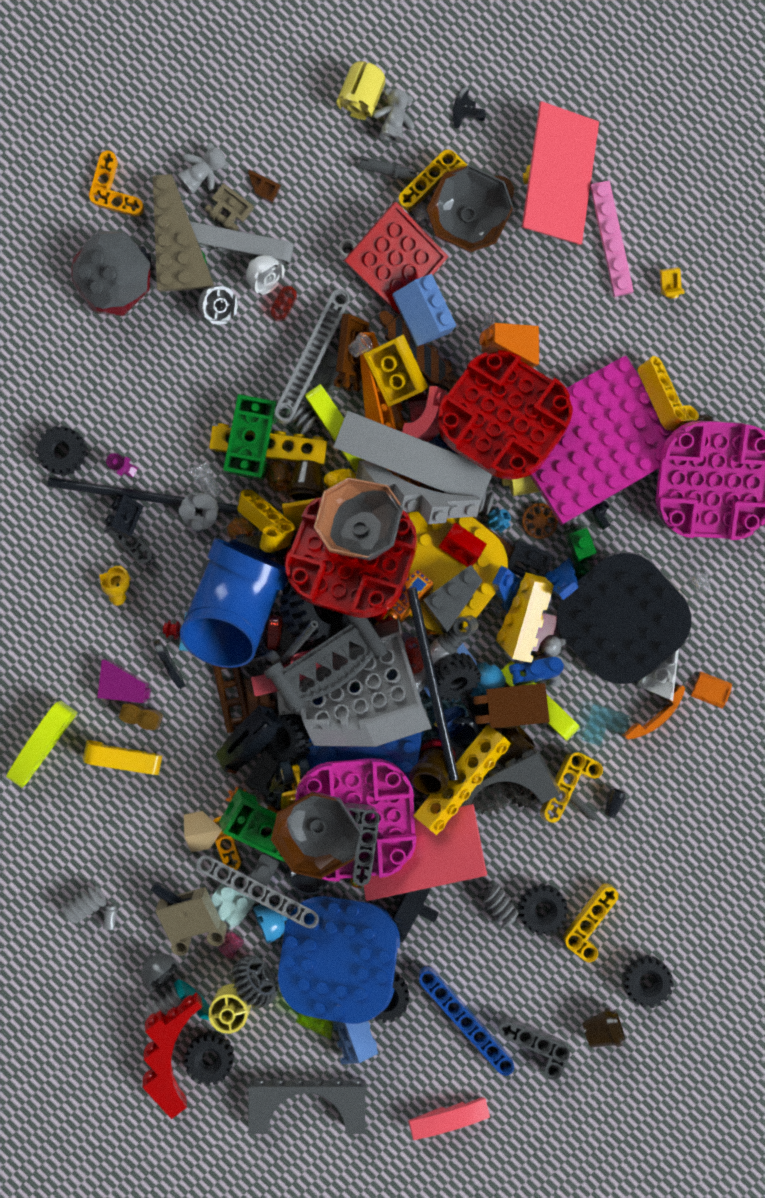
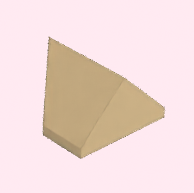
(200, 831)

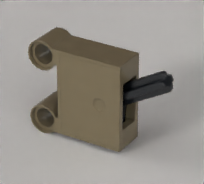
(188, 916)

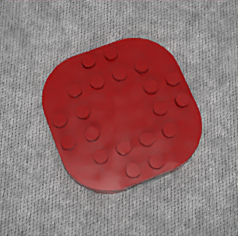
(504, 415)
(346, 582)

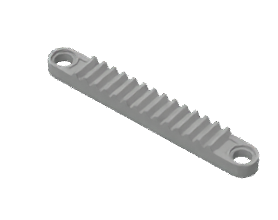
(311, 356)

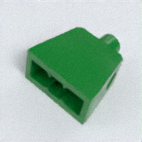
(580, 544)

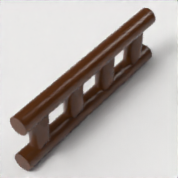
(225, 704)

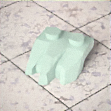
(231, 905)

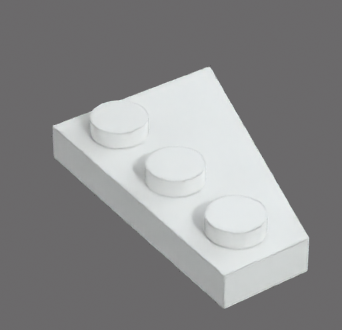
(662, 679)

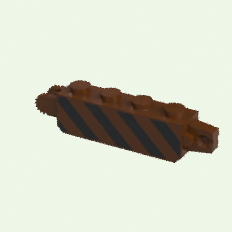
(432, 366)

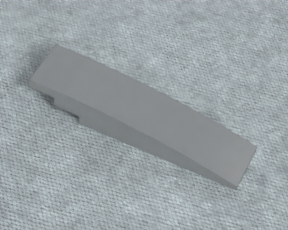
(411, 456)

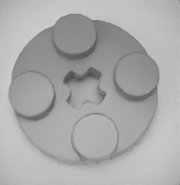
(195, 520)

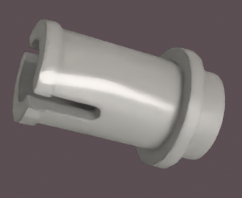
(109, 916)

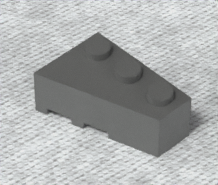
(451, 598)

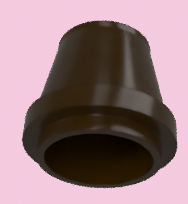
(306, 481)
(520, 744)
(430, 772)
(604, 1029)

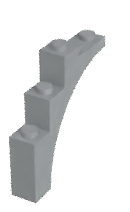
(432, 505)

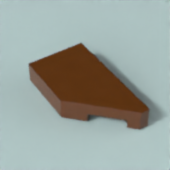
(264, 187)

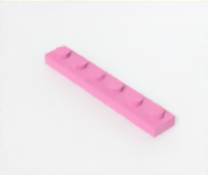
(611, 238)

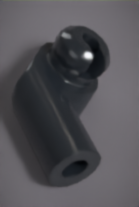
(599, 514)

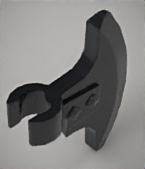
(465, 108)

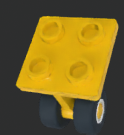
(290, 773)

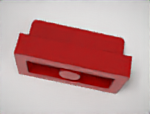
(462, 545)

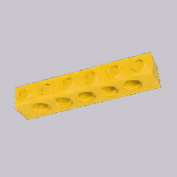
(318, 454)
(475, 754)

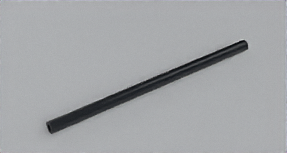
(133, 494)
(432, 683)

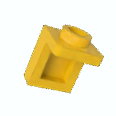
(671, 282)

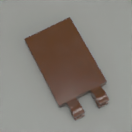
(348, 364)
(514, 706)

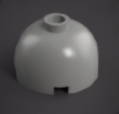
(217, 304)

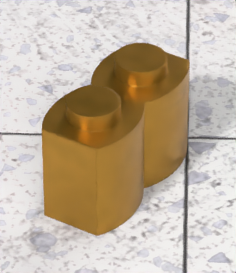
(136, 714)

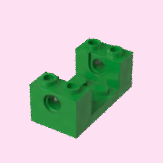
(246, 457)
(245, 821)

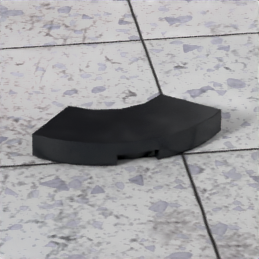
(170, 666)

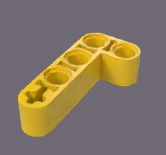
(426, 180)
(664, 396)
(275, 528)
(121, 758)
(567, 789)
(594, 920)

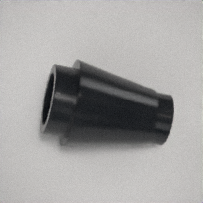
(614, 802)

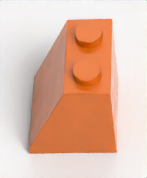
(515, 338)

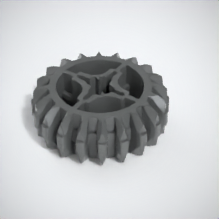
(254, 981)

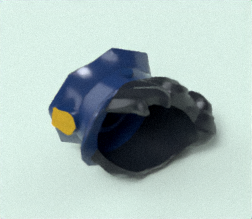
(460, 728)

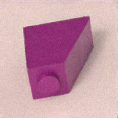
(121, 685)

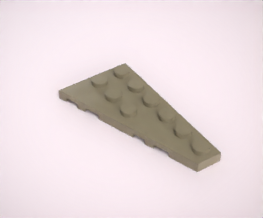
(176, 246)

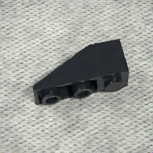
(252, 545)

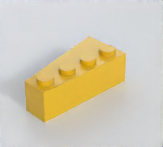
(525, 617)

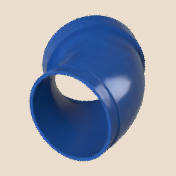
(231, 605)

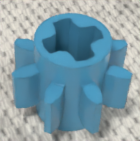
(499, 519)

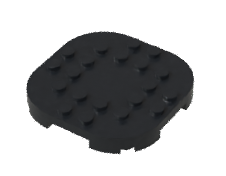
(624, 618)

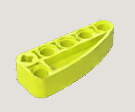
(330, 417)
(559, 719)
(41, 743)

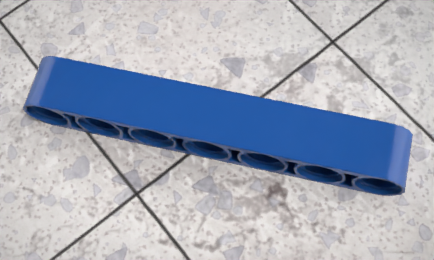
(471, 1028)

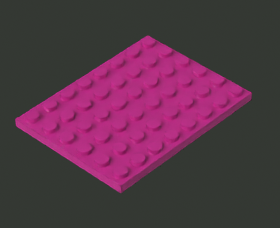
(607, 443)

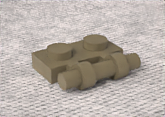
(232, 203)

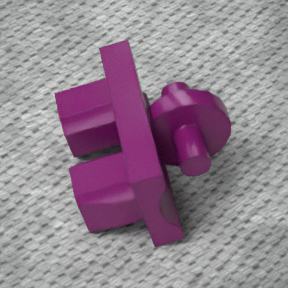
(121, 464)

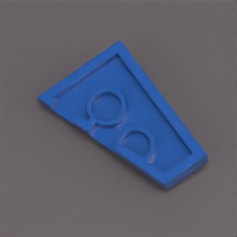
(563, 579)
(506, 587)

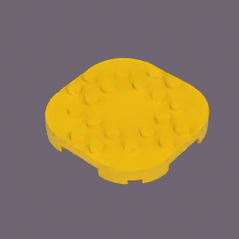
(442, 567)

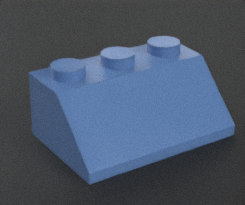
(424, 310)

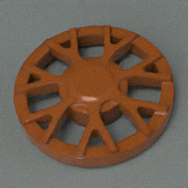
(539, 521)

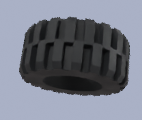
(300, 613)

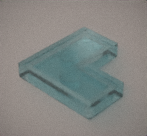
(599, 720)

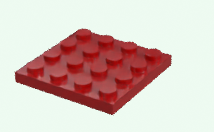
(394, 254)

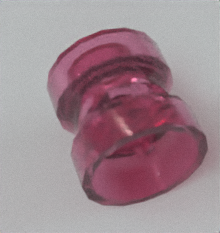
(231, 945)

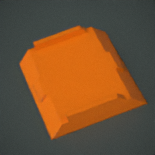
(711, 690)

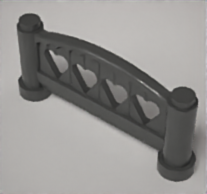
(288, 679)

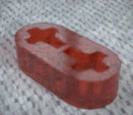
(280, 301)
(274, 632)
(414, 655)

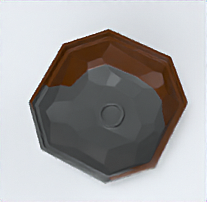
(469, 208)
(316, 835)

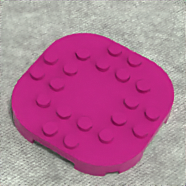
(713, 480)
(374, 784)

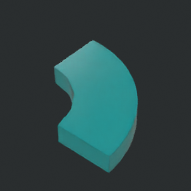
(184, 990)

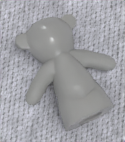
(395, 115)
(203, 168)
(551, 647)

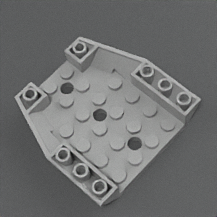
(379, 710)

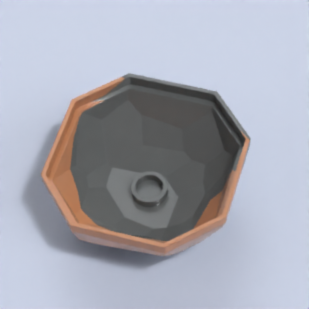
(358, 519)

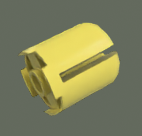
(361, 89)

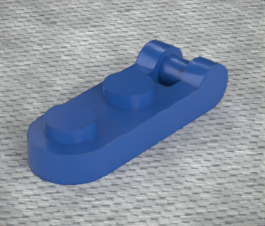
(536, 670)

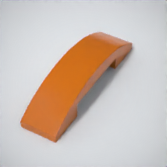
(637, 730)

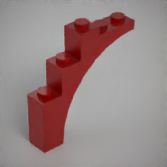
(164, 1031)

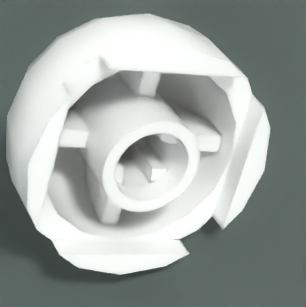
(264, 273)

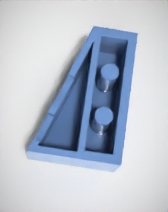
(355, 1042)

